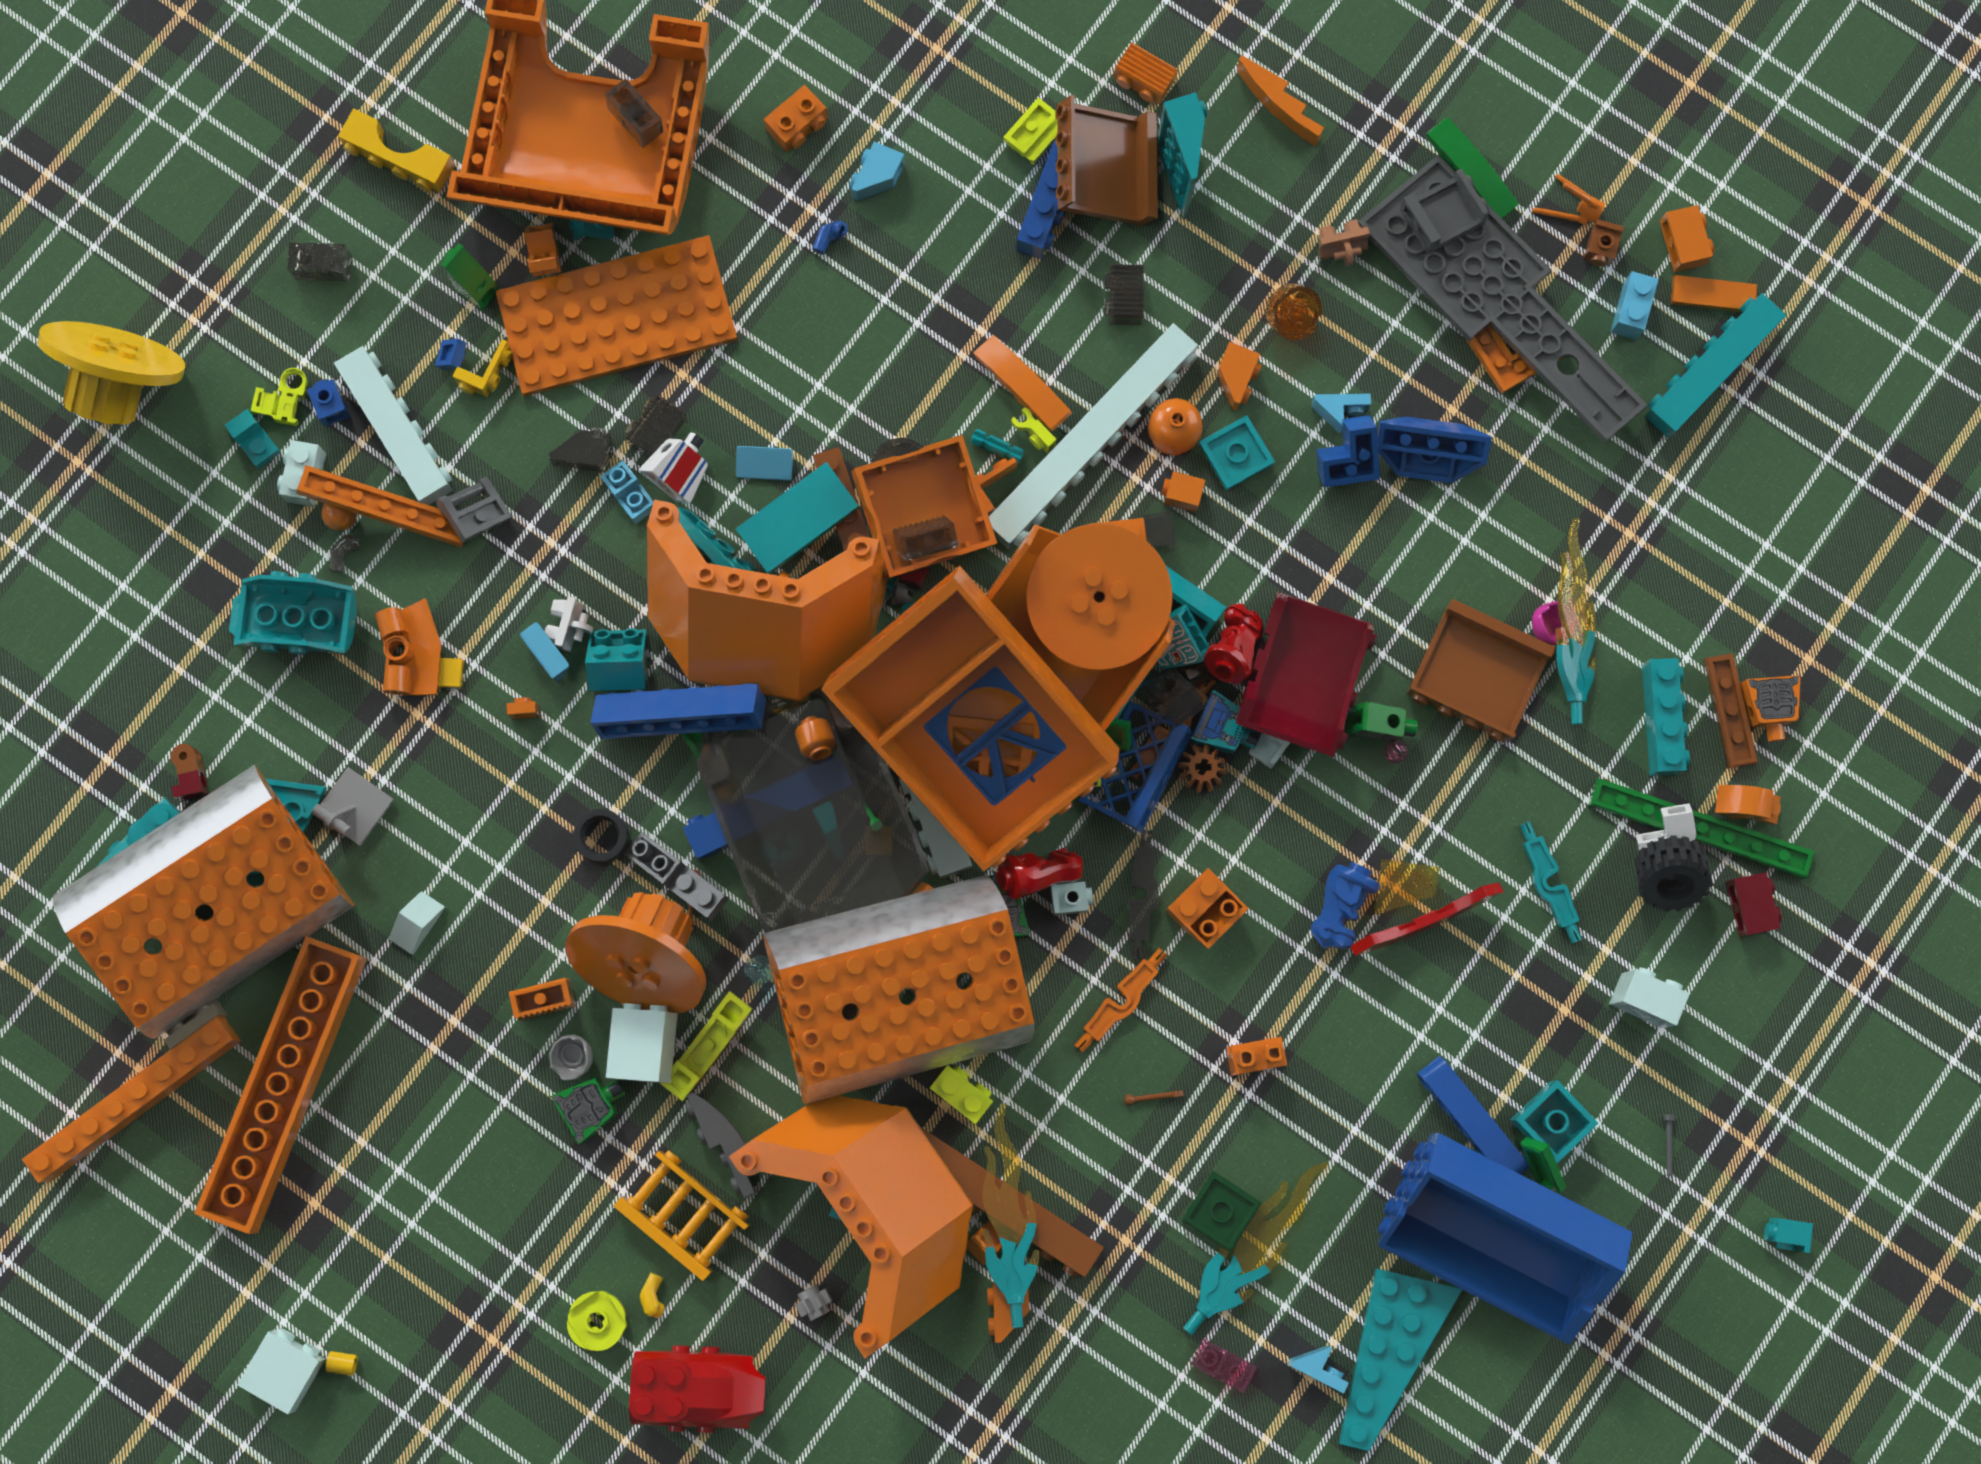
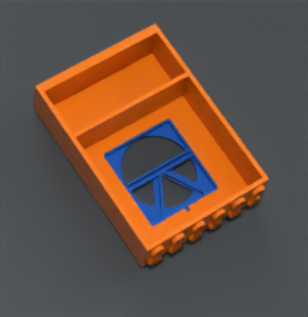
(901, 701)

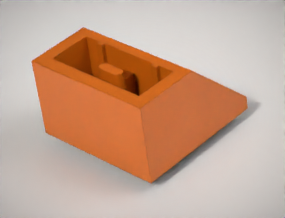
(1206, 909)

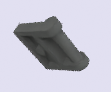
(477, 517)

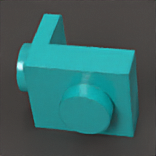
(589, 229)

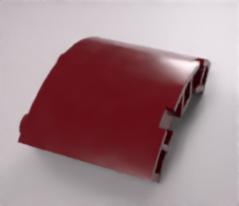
(1305, 674)

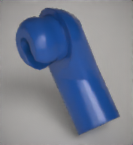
(829, 233)

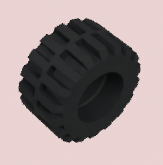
(1673, 873)

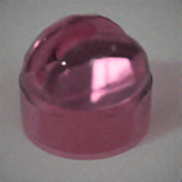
(1391, 754)

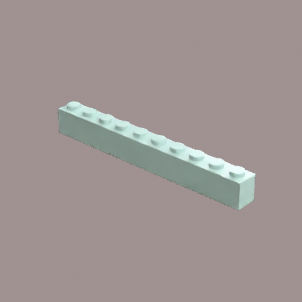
(1092, 435)

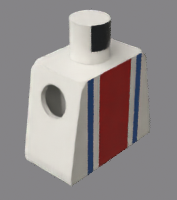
(677, 467)

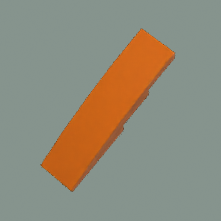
(1272, 94)
(1022, 383)

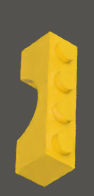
(425, 166)

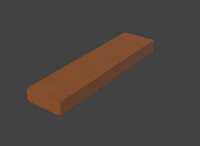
(1730, 711)

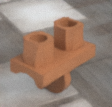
(1344, 244)

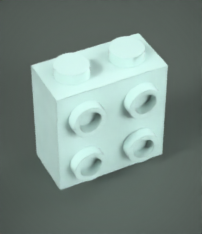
(282, 1370)

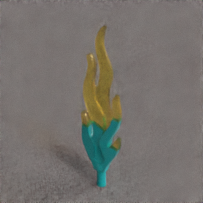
(1578, 628)
(1012, 1229)
(1248, 1260)

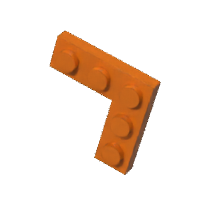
(1503, 367)

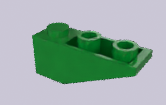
(469, 277)

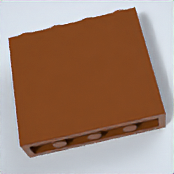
(1106, 163)
(1479, 671)

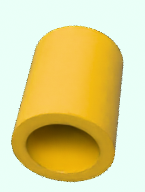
(341, 1363)

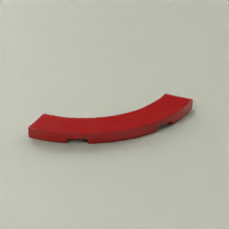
(1427, 921)

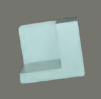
(1268, 749)

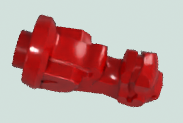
(1233, 655)
(1033, 873)

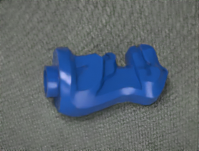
(1343, 896)

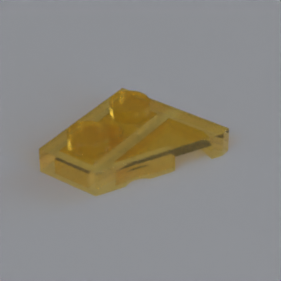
(1404, 884)

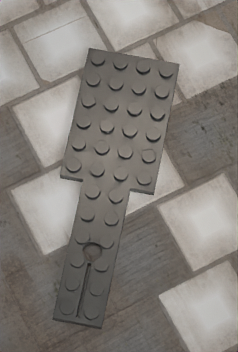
(1491, 282)

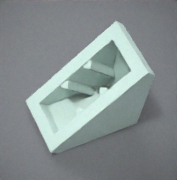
(415, 922)

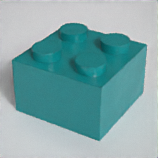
(1554, 1119)

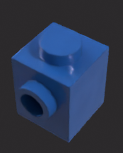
(328, 402)

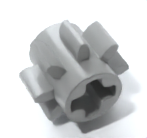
(813, 1302)

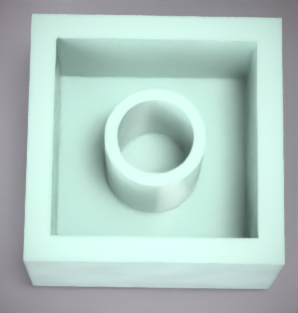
(1649, 997)

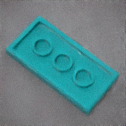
(797, 518)

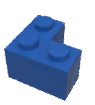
(1354, 460)

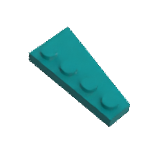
(703, 538)

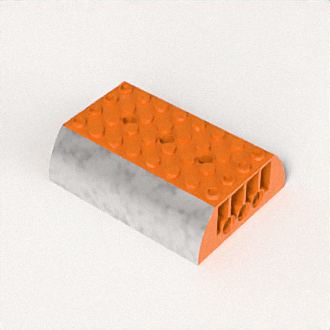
(196, 862)
(876, 954)

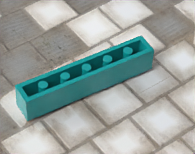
(1715, 365)

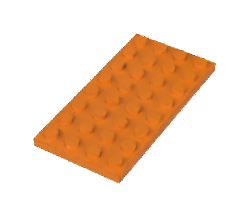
(616, 316)

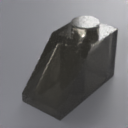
(584, 451)

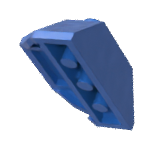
(1432, 448)

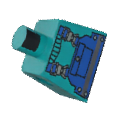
(1219, 729)

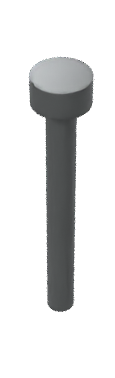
(1669, 1118)

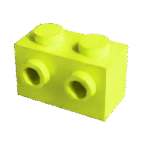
(961, 1094)

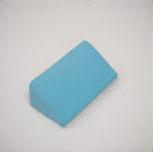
(764, 463)
(545, 651)

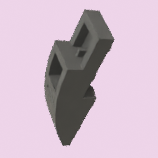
(676, 876)
(717, 1131)

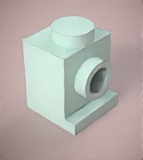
(1063, 906)

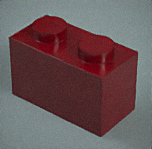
(1754, 904)

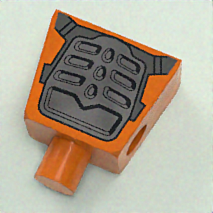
(1772, 703)

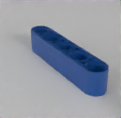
(1470, 1115)

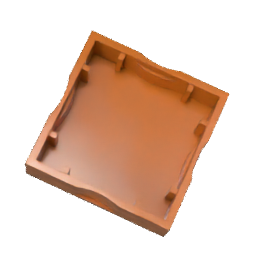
(919, 488)

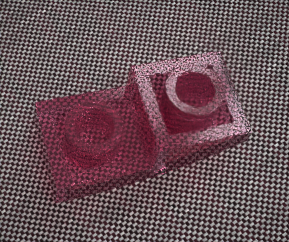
(1224, 1365)

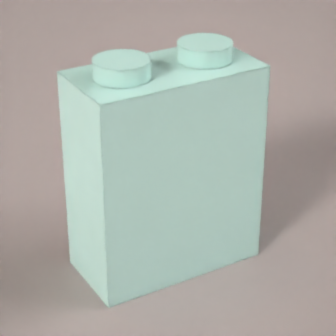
(641, 1044)

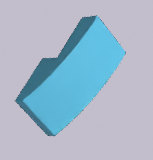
(628, 491)

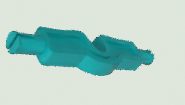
(1557, 896)

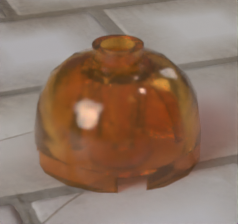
(1293, 311)

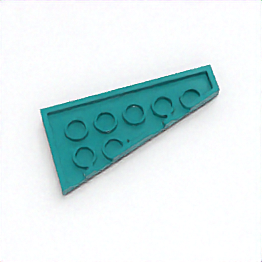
(1395, 1336)

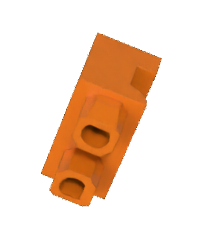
(1256, 1056)

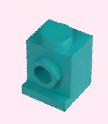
(1789, 1233)

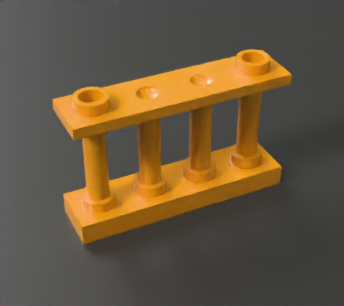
(655, 1225)

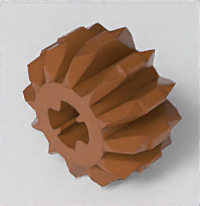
(1209, 776)

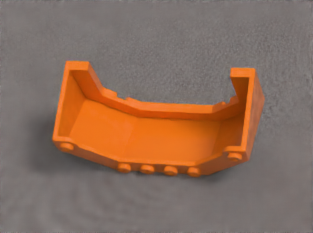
(755, 625)
(887, 1193)

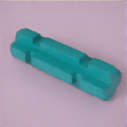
(996, 446)

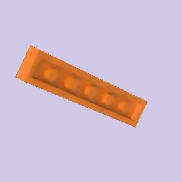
(376, 504)

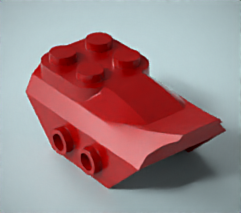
(695, 1389)

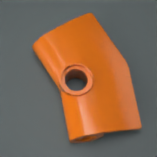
(419, 666)

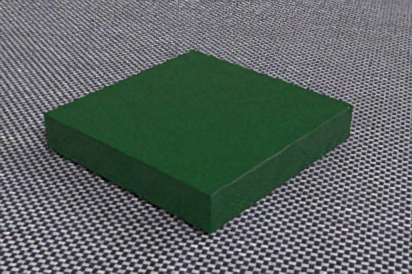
(1221, 1211)

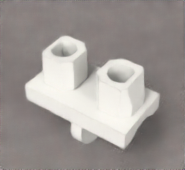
(572, 623)

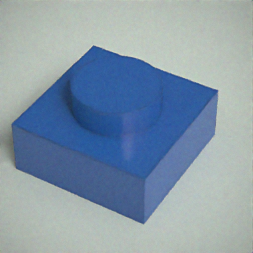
(451, 354)

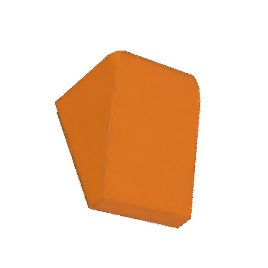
(976, 1243)

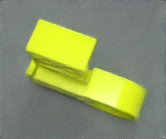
(282, 405)

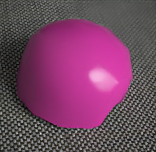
(1545, 621)

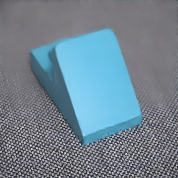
(1332, 407)
(1312, 1365)

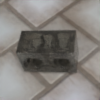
(319, 261)

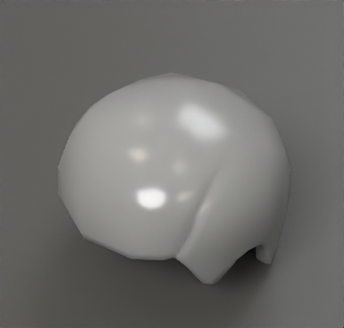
(570, 1057)

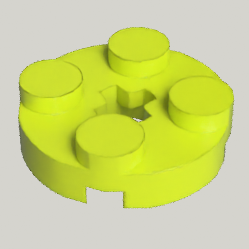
(613, 1324)

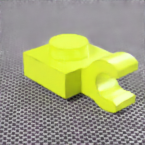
(1039, 435)

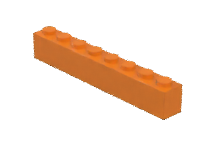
(131, 1100)

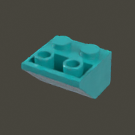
(617, 660)

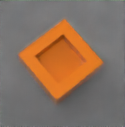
(523, 708)

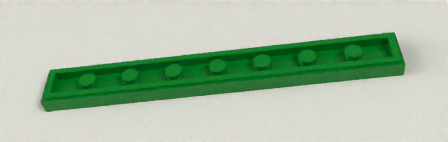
(1709, 830)

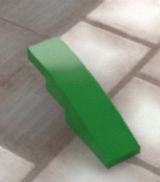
(1462, 154)

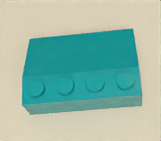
(1180, 145)

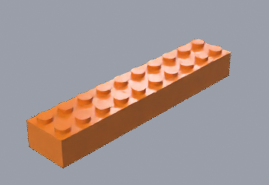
(280, 1086)

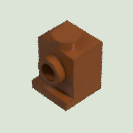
(1605, 233)

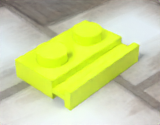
(1033, 131)

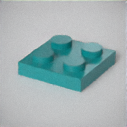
(1236, 453)

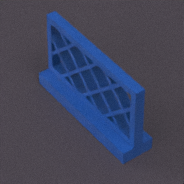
(1159, 772)

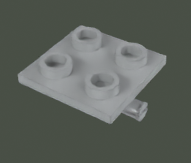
(353, 806)

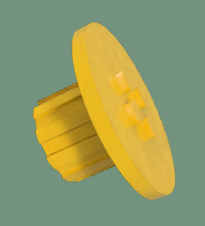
(107, 368)

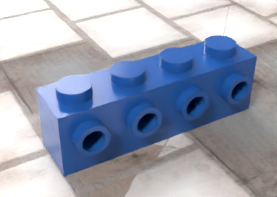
(1042, 213)

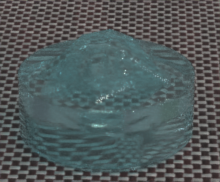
(758, 970)

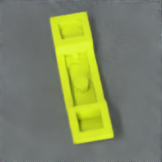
(708, 1045)

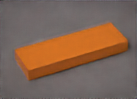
(1711, 293)

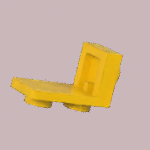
(473, 383)

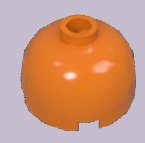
(1173, 437)

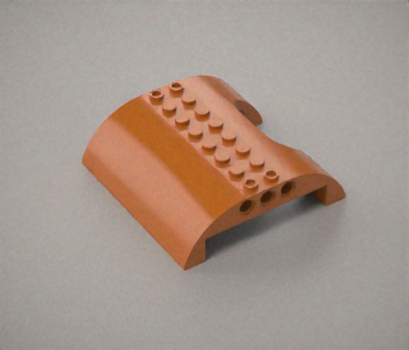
(556, 150)

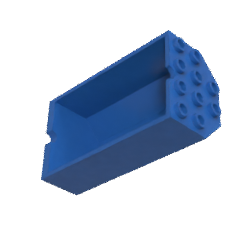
(1503, 1237)

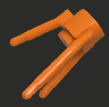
(1589, 207)

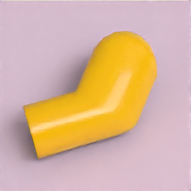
(648, 1296)

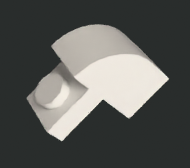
(1676, 821)

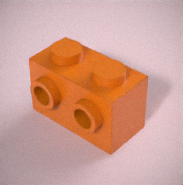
(796, 119)
(1686, 238)

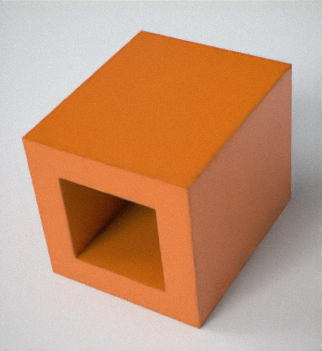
(1183, 491)

